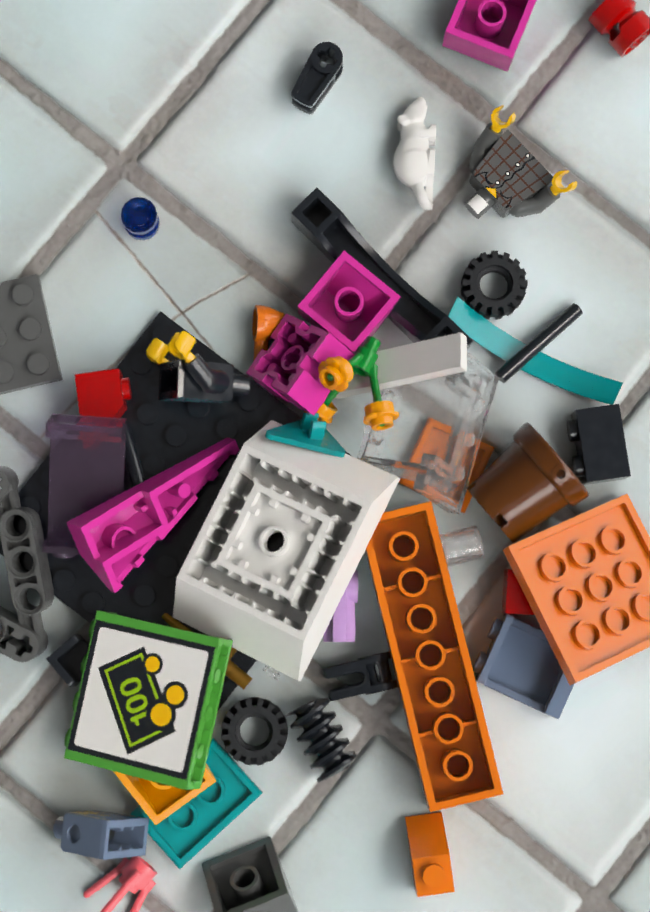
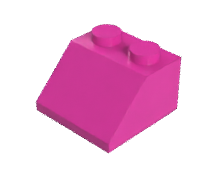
(348, 302)

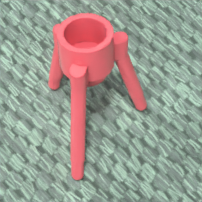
(135, 875)

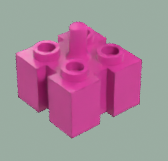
(293, 361)

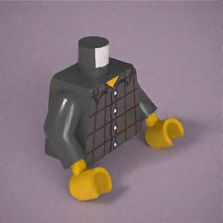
(509, 175)

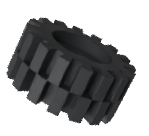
(509, 270)
(238, 747)

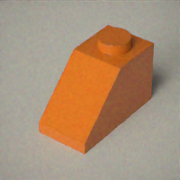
(429, 854)

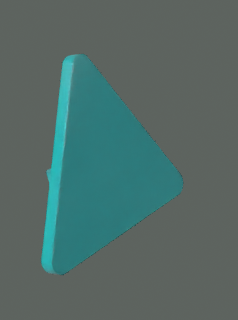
(307, 434)

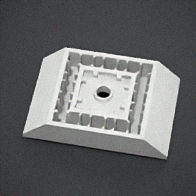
(281, 599)

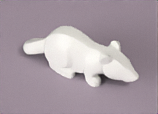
(413, 158)

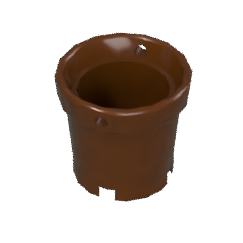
(526, 484)

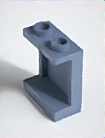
(523, 667)

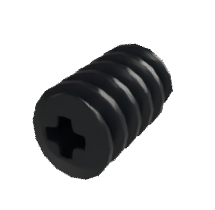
(322, 738)

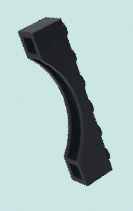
(333, 233)

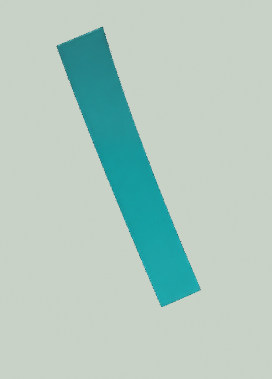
(541, 366)

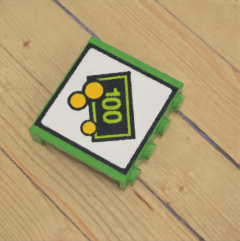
(147, 700)

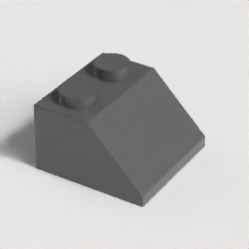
(249, 880)

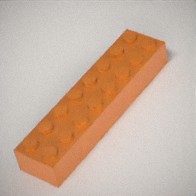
(431, 659)

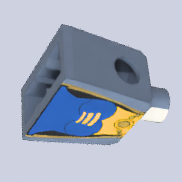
(88, 834)

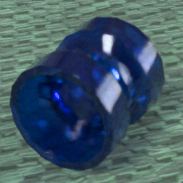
(136, 213)

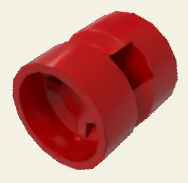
(622, 23)

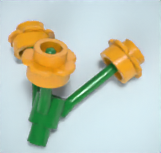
(338, 372)

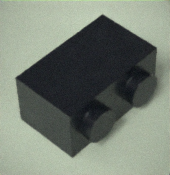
(599, 444)

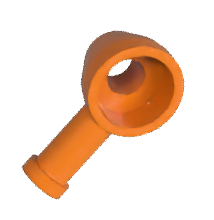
(263, 325)

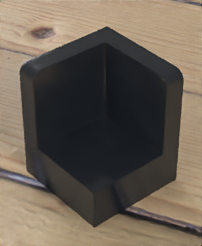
(68, 659)

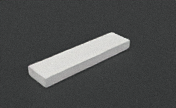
(414, 363)

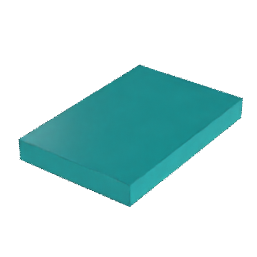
(208, 813)

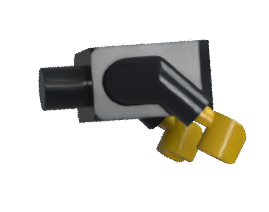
(193, 377)

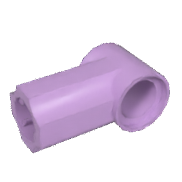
(343, 622)

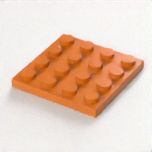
(589, 586)

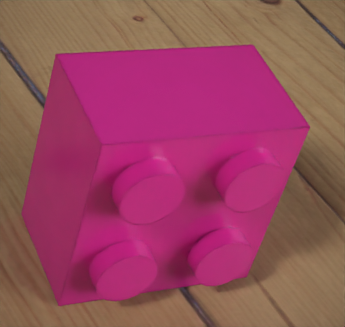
(488, 29)

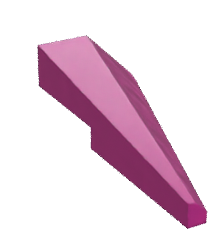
(126, 526)

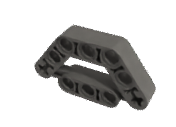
(29, 618)

